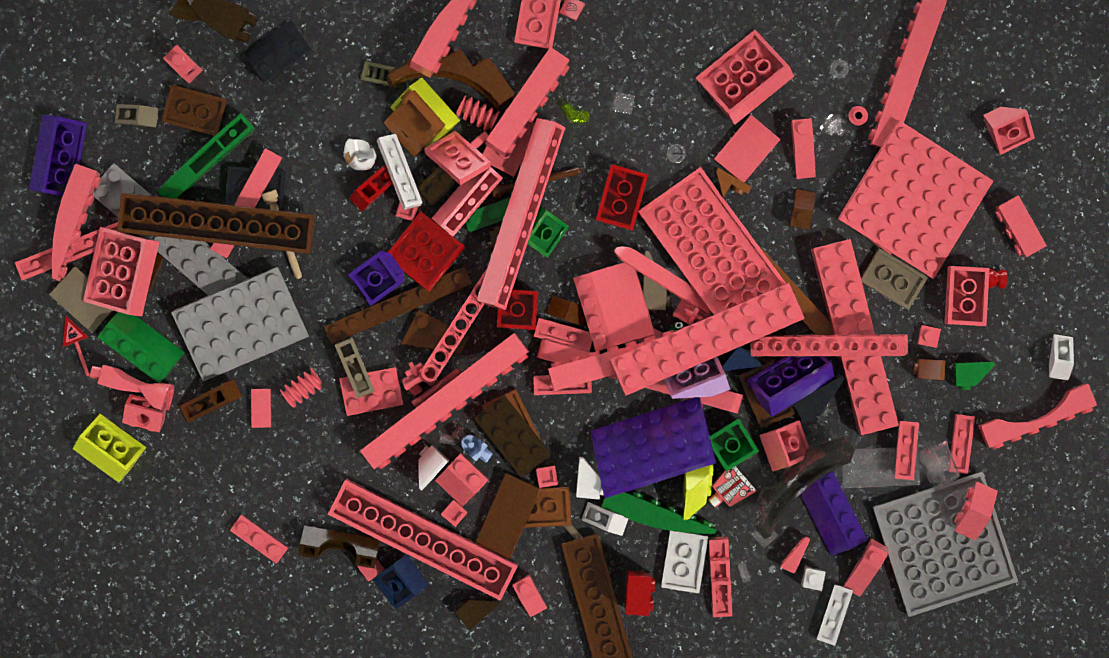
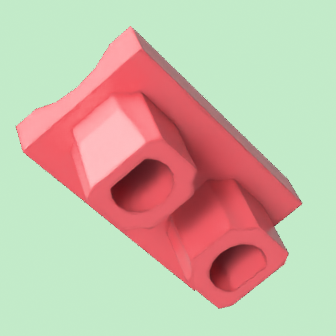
(689, 313)
(413, 378)

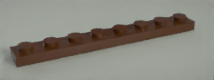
(396, 306)

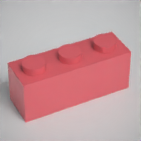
(1020, 227)

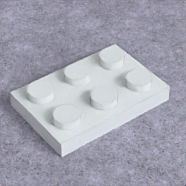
(684, 561)

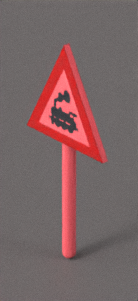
(72, 335)

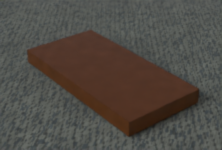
(508, 516)

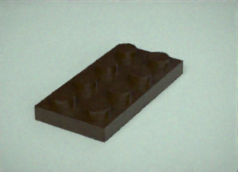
(512, 435)

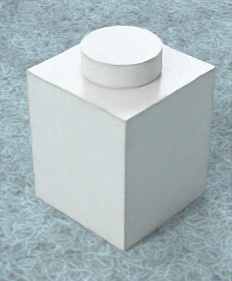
(813, 578)

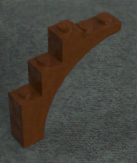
(456, 66)

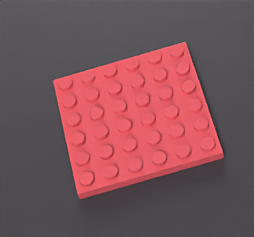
(915, 199)

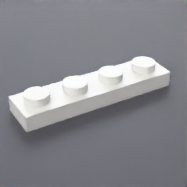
(399, 171)

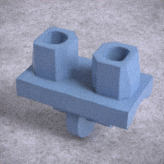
(476, 447)

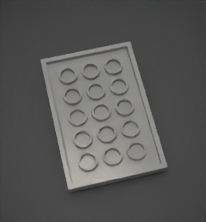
(240, 323)

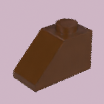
(802, 209)

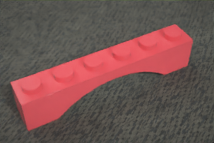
(1074, 401)

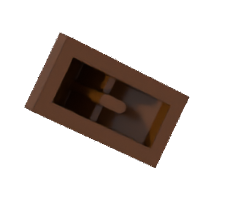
(566, 310)

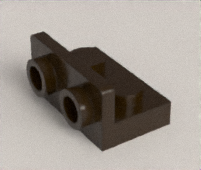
(435, 185)

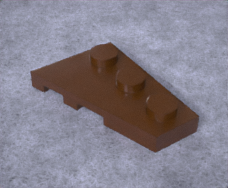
(428, 332)

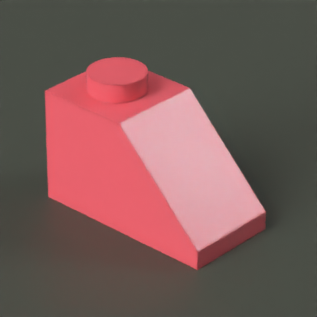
(529, 595)

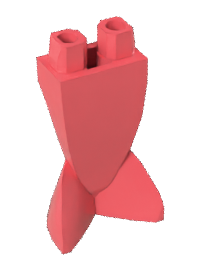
(112, 377)

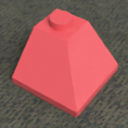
(1009, 128)

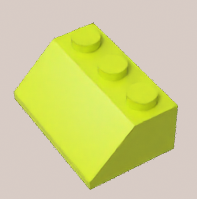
(435, 104)
(109, 448)
(696, 489)

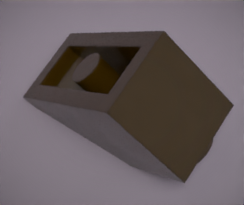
(474, 610)

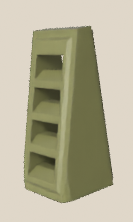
(366, 71)

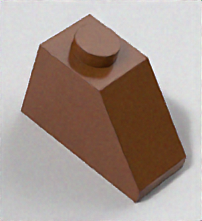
(929, 369)

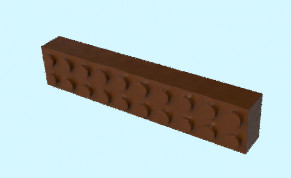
(216, 223)

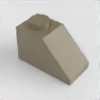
(136, 115)

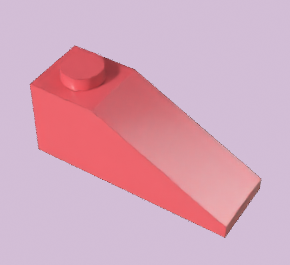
(803, 148)
(866, 567)

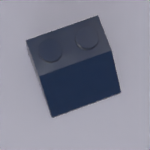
(401, 581)

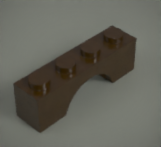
(361, 548)

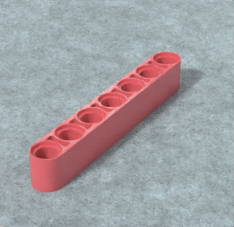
(453, 332)

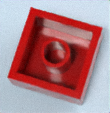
(520, 311)

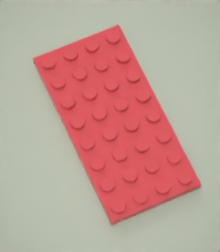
(710, 244)

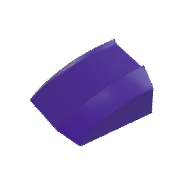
(378, 276)

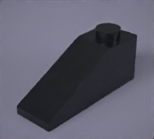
(814, 403)

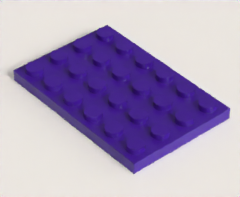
(652, 447)

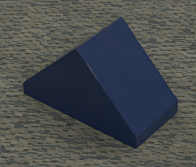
(740, 359)

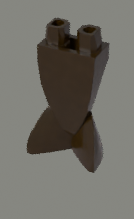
(218, 14)

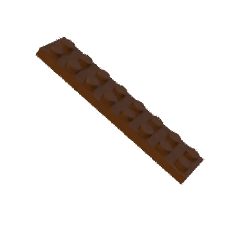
(596, 598)

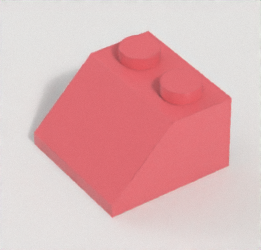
(785, 445)
(462, 479)

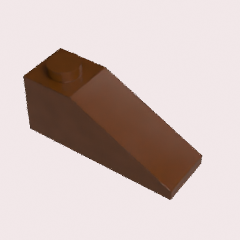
(210, 401)

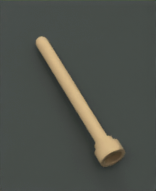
(271, 199)

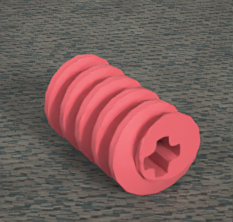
(477, 113)
(302, 388)

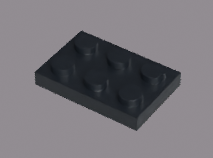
(239, 176)

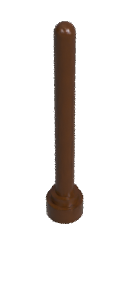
(499, 190)

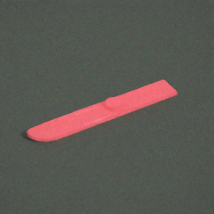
(661, 276)

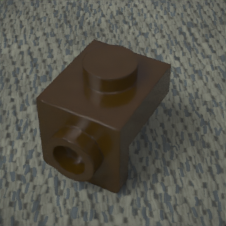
(493, 235)

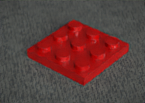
(425, 251)

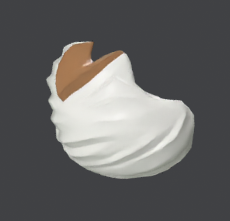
(359, 154)

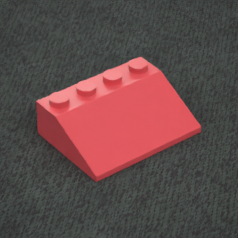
(745, 76)
(121, 271)
(614, 306)

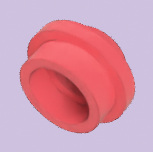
(852, 118)

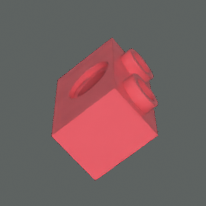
(141, 414)

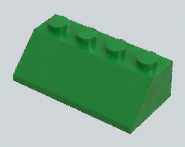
(141, 345)

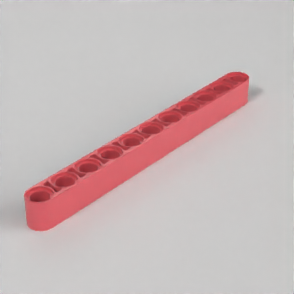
(557, 352)

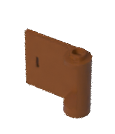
(414, 123)

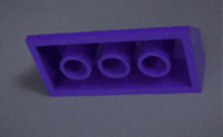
(56, 154)
(790, 381)
(833, 515)

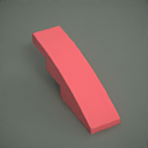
(720, 576)

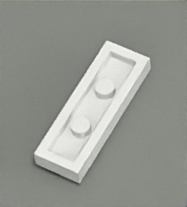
(834, 614)

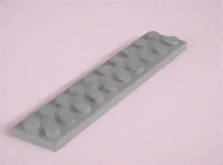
(193, 258)

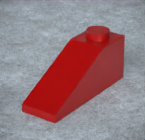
(372, 189)

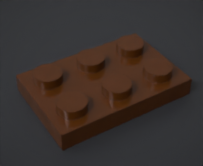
(194, 110)
(761, 415)

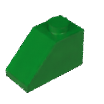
(970, 374)

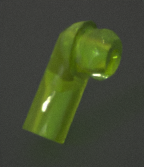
(576, 116)

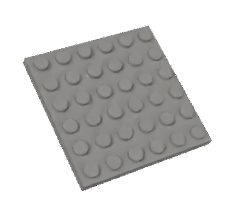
(933, 560)

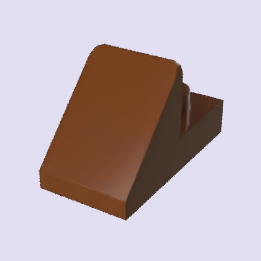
(726, 180)

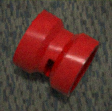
(997, 279)

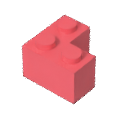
(975, 511)

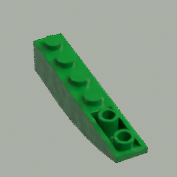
(207, 157)
(653, 515)

